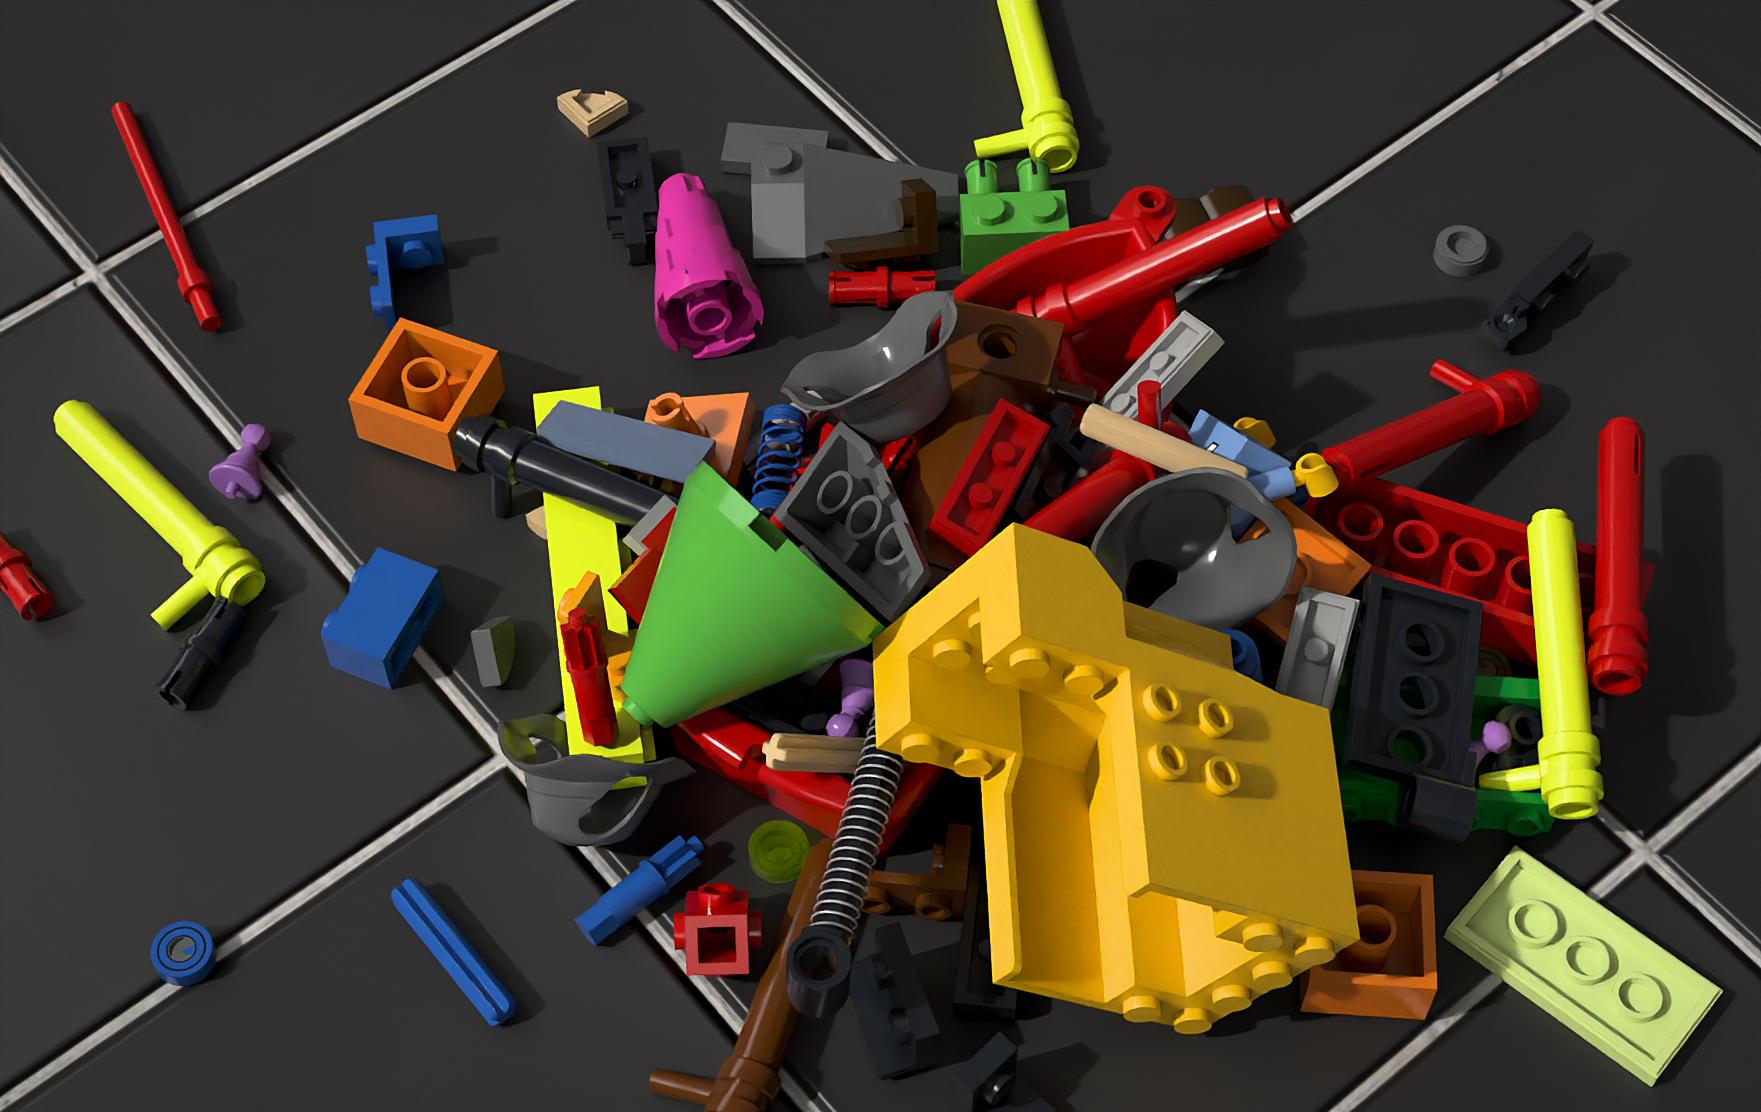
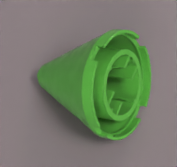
(732, 610)

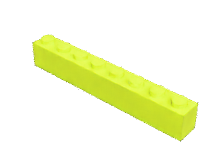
(579, 544)

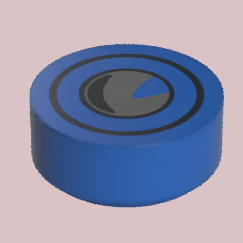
(183, 953)

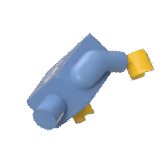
(1249, 445)

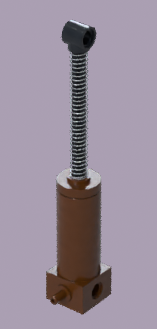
(989, 359)

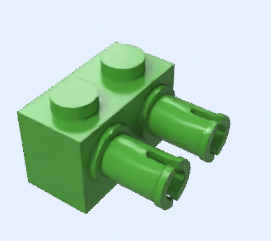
(1005, 221)

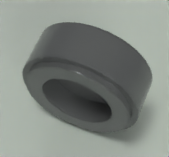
(1460, 250)

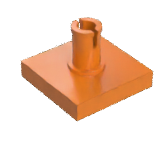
(716, 417)
(1320, 564)

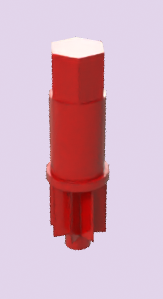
(588, 669)

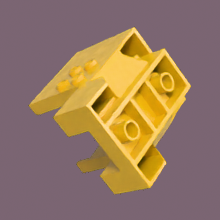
(1144, 805)

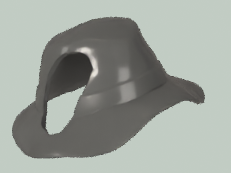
(888, 379)
(1187, 528)
(573, 794)

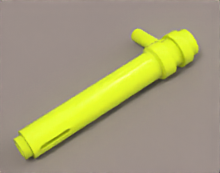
(1046, 116)
(206, 549)
(1567, 747)

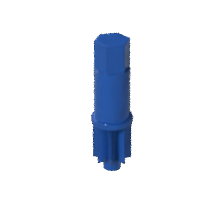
(640, 888)

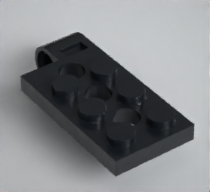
(1438, 791)

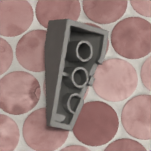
(825, 194)
(856, 523)

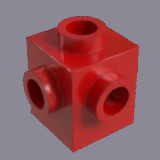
(717, 931)

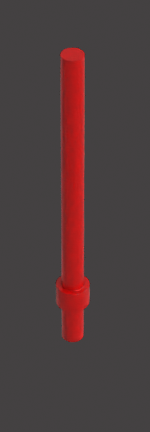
(193, 281)

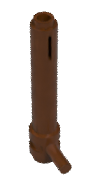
(750, 1076)

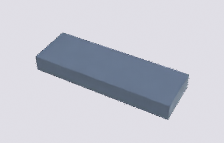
(624, 441)

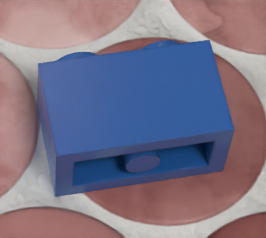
(383, 617)

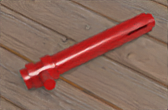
(1155, 271)
(1480, 409)
(1095, 497)
(1618, 626)

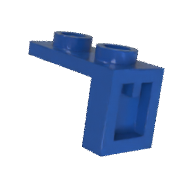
(399, 246)

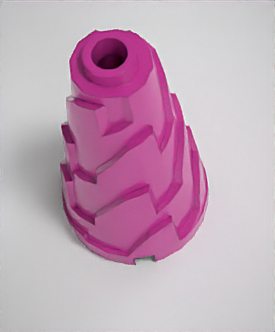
(700, 278)

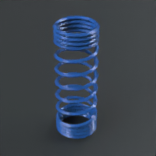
(783, 434)

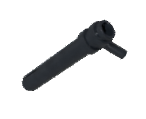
(518, 457)

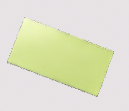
(1583, 965)

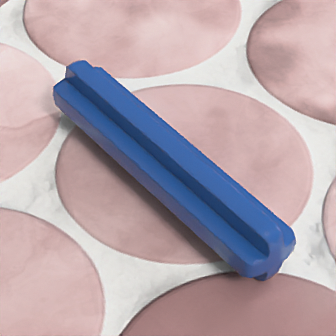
(454, 952)

